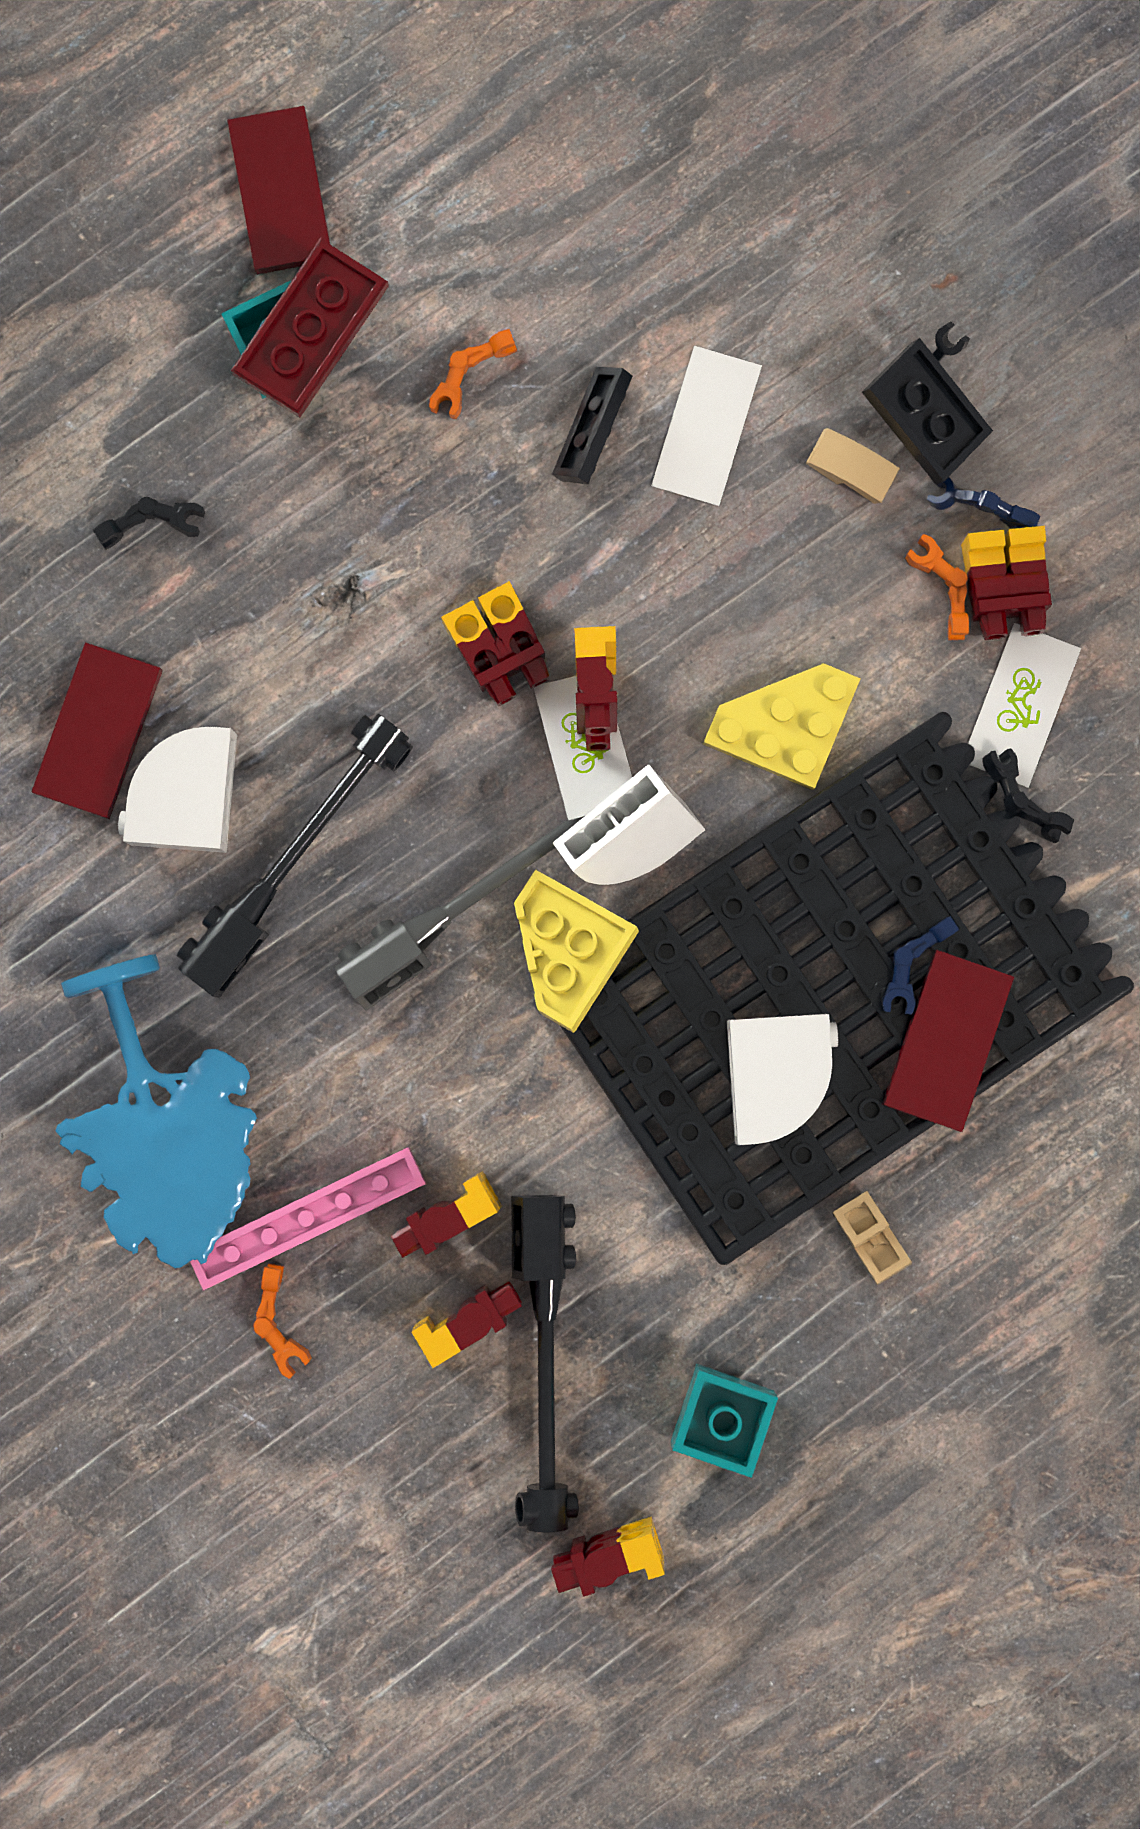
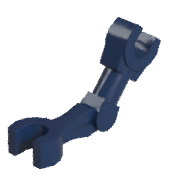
(985, 501)
(903, 960)

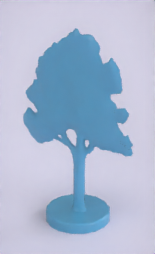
(172, 1163)

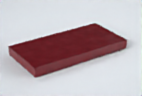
(278, 187)
(310, 328)
(97, 730)
(948, 1040)

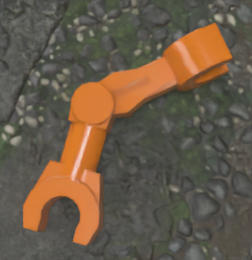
(499, 346)
(954, 578)
(267, 1328)

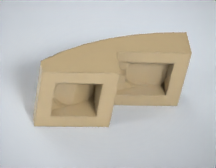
(852, 464)
(872, 1238)

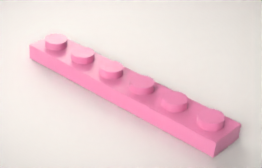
(310, 1217)

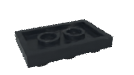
(927, 411)

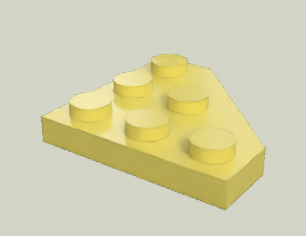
(786, 724)
(568, 947)

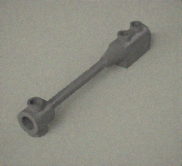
(398, 949)

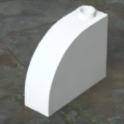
(183, 792)
(629, 832)
(778, 1073)

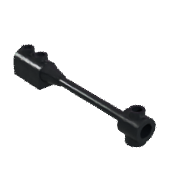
(234, 930)
(542, 1259)

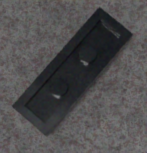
(592, 425)

